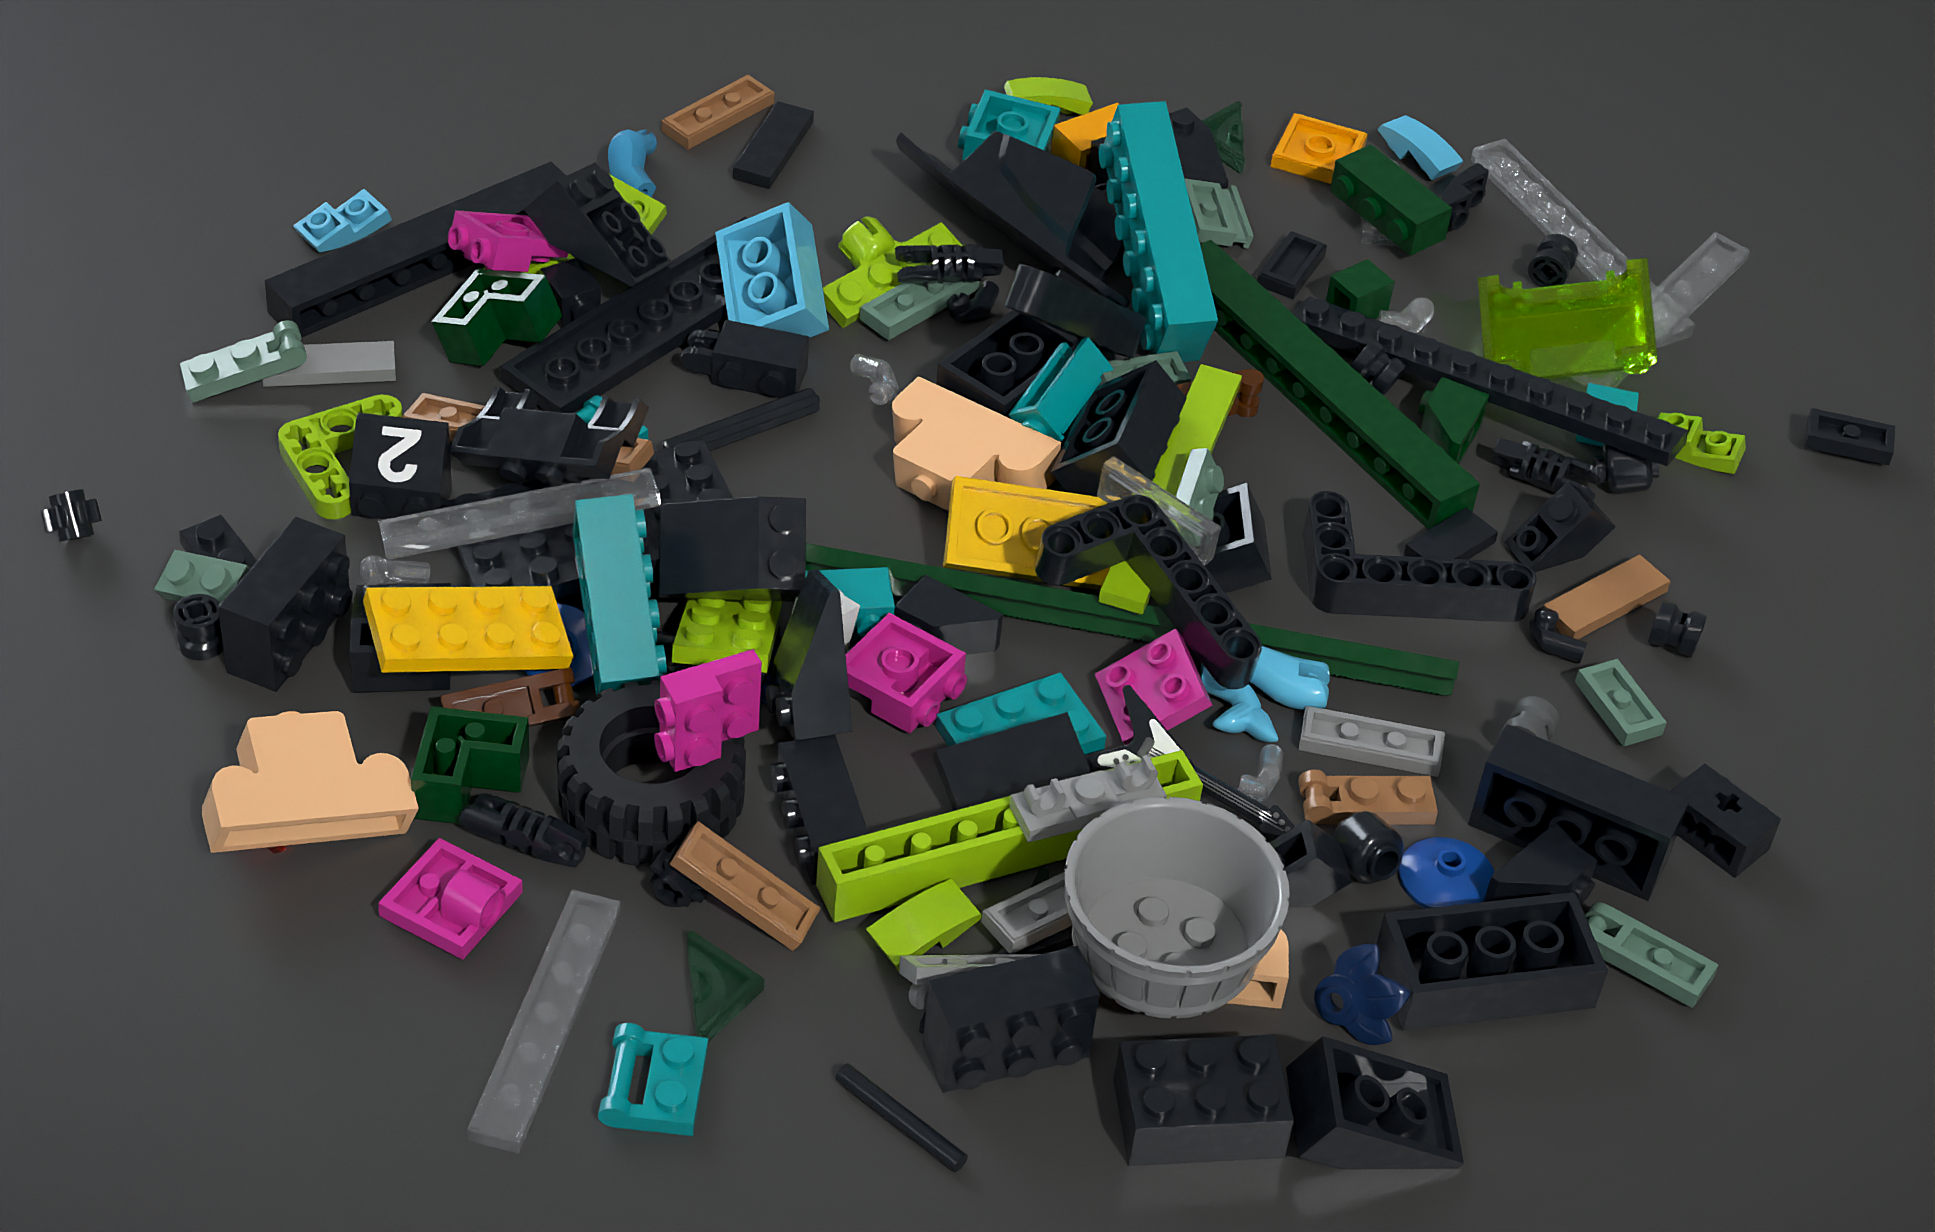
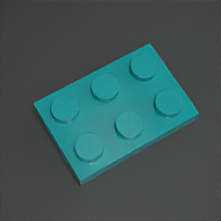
(1019, 707)

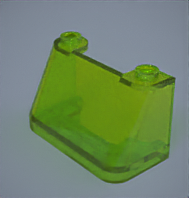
(1571, 326)

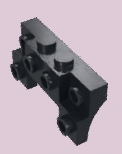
(547, 443)

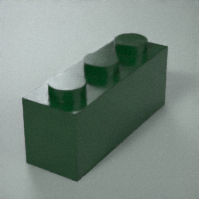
(1390, 199)

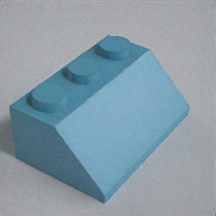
(773, 272)

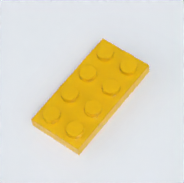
(1001, 524)
(467, 628)

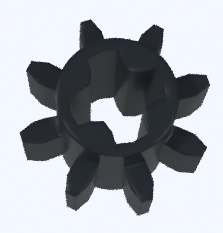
(71, 515)
(672, 885)

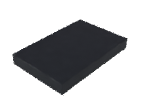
(1010, 761)

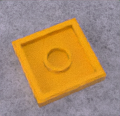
(1313, 146)

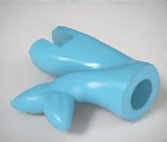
(1283, 678)

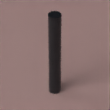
(901, 1117)

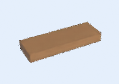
(717, 112)
(1608, 597)
(745, 886)

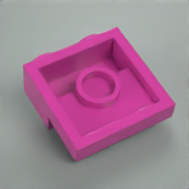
(500, 240)
(905, 672)
(707, 707)

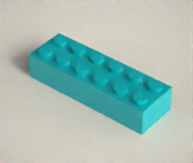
(1158, 231)

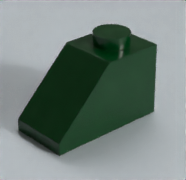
(1453, 416)

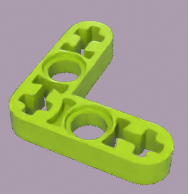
(321, 447)

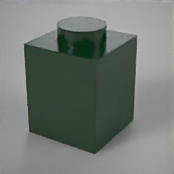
(1361, 289)

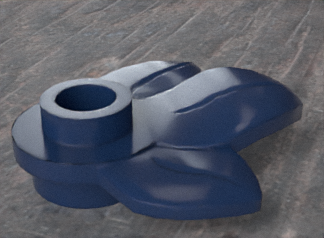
(1365, 995)

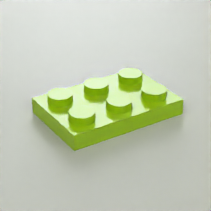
(725, 628)

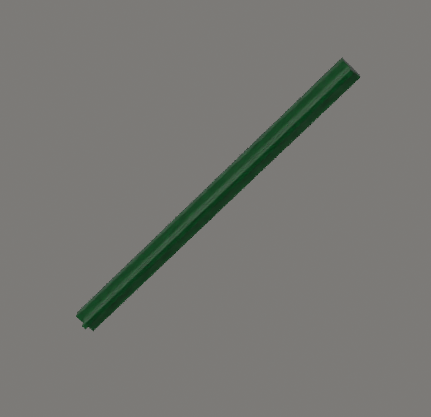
(1085, 612)

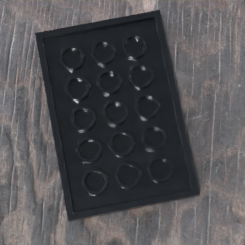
(549, 555)

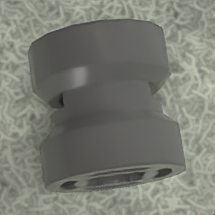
(1535, 717)

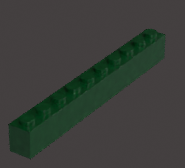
(1335, 396)

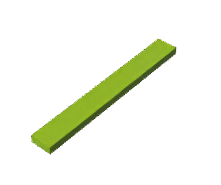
(1198, 428)

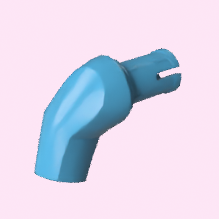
(627, 158)

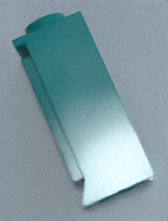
(1061, 389)

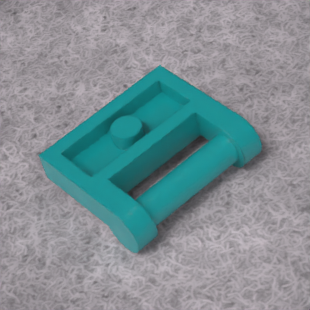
(671, 1085)

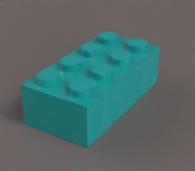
(616, 592)

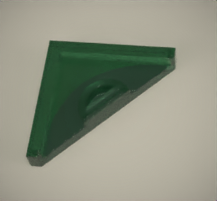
(1229, 135)
(718, 986)

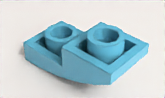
(1430, 150)
(336, 228)

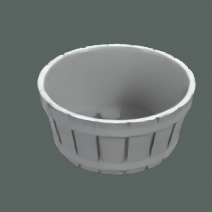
(1173, 904)

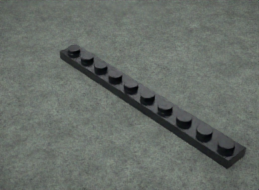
(1507, 386)

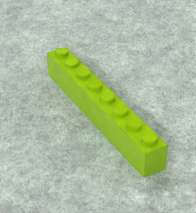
(958, 845)

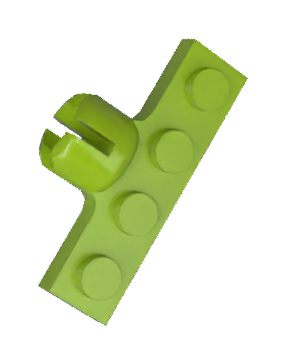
(875, 266)

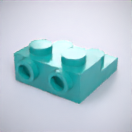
(1011, 116)

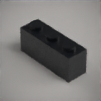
(816, 796)

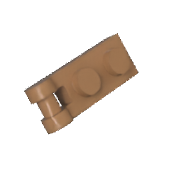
(1393, 798)

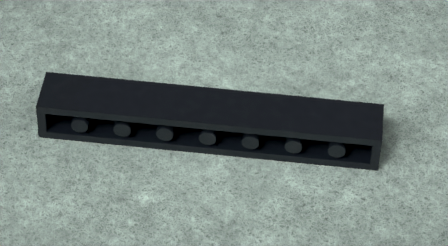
(393, 259)

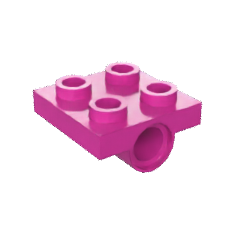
(1162, 678)
(450, 898)

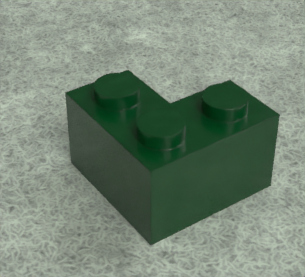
(493, 309)
(466, 752)

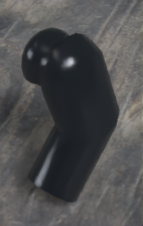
(980, 306)
(1550, 638)

